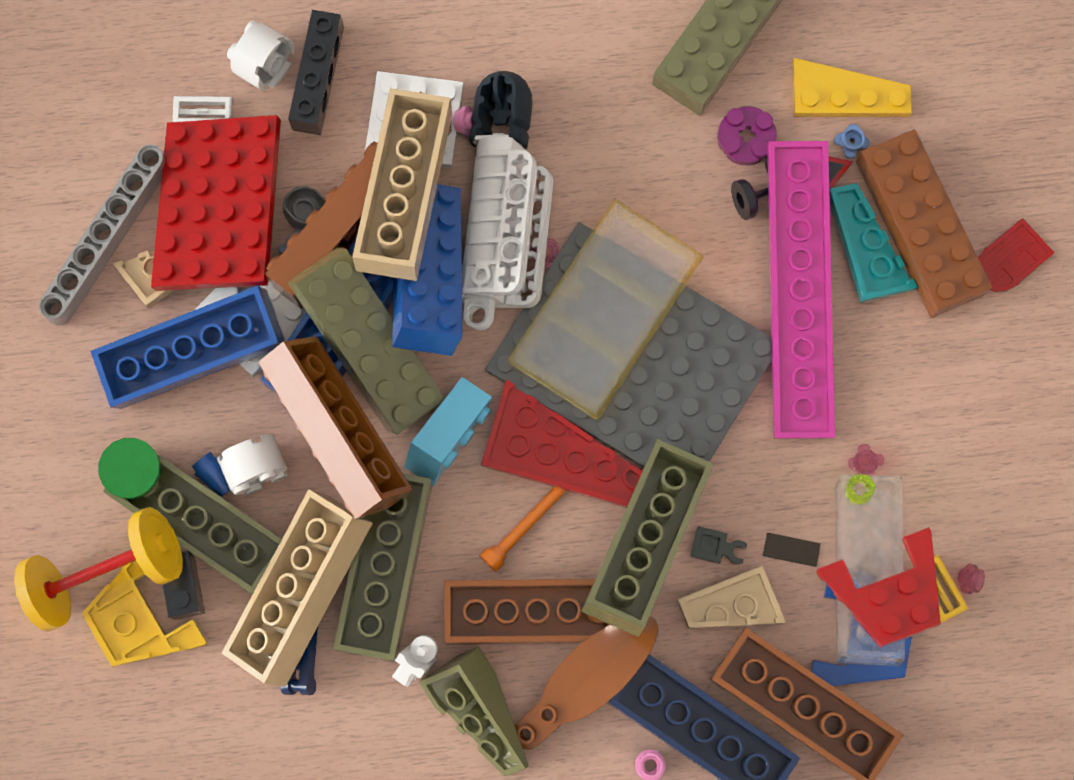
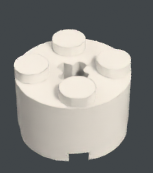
(261, 55)
(252, 464)

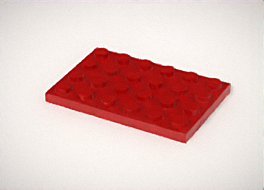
(216, 203)

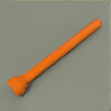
(496, 554)

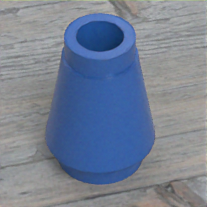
(210, 473)

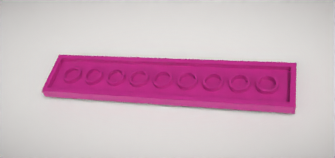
(800, 290)

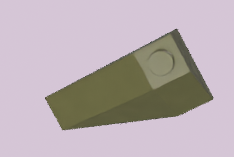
(474, 699)

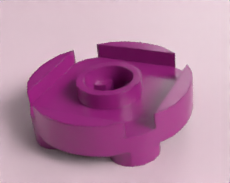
(737, 121)

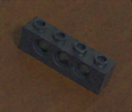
(316, 72)

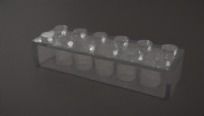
(872, 549)

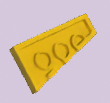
(843, 93)

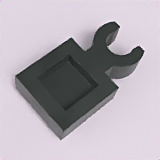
(712, 545)

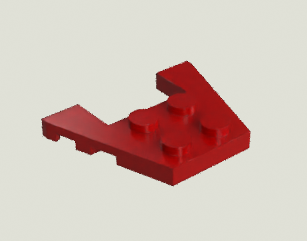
(897, 604)

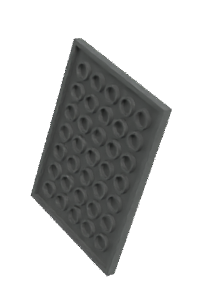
(679, 389)

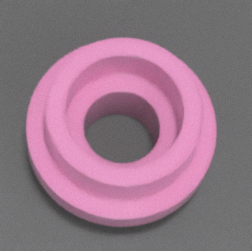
(463, 120)
(660, 765)

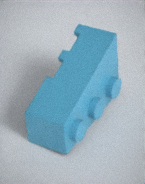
(448, 430)

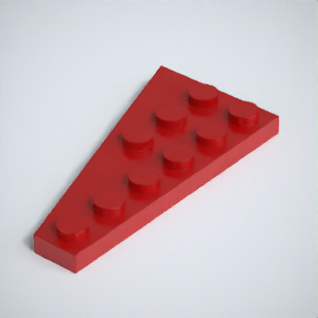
(550, 450)

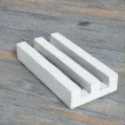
(201, 100)

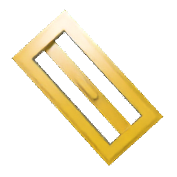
(962, 606)

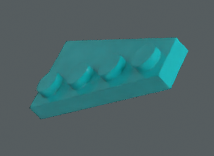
(871, 260)

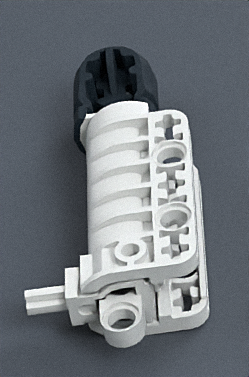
(503, 203)

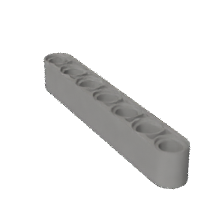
(103, 249)

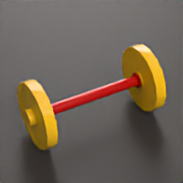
(45, 592)

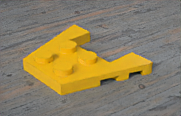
(127, 625)

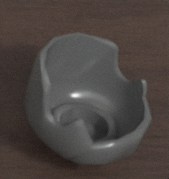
(300, 204)

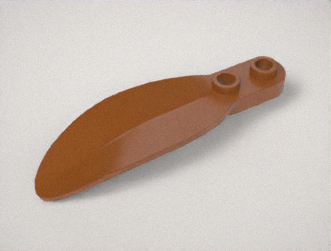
(588, 679)

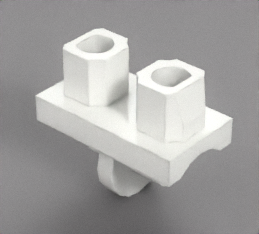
(416, 660)

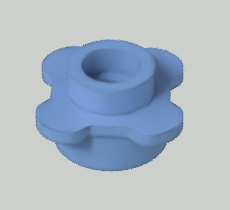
(855, 133)

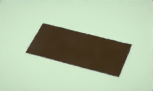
(791, 549)

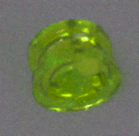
(869, 484)

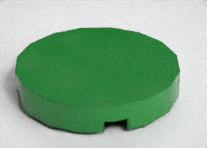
(129, 468)

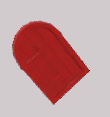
(1013, 256)

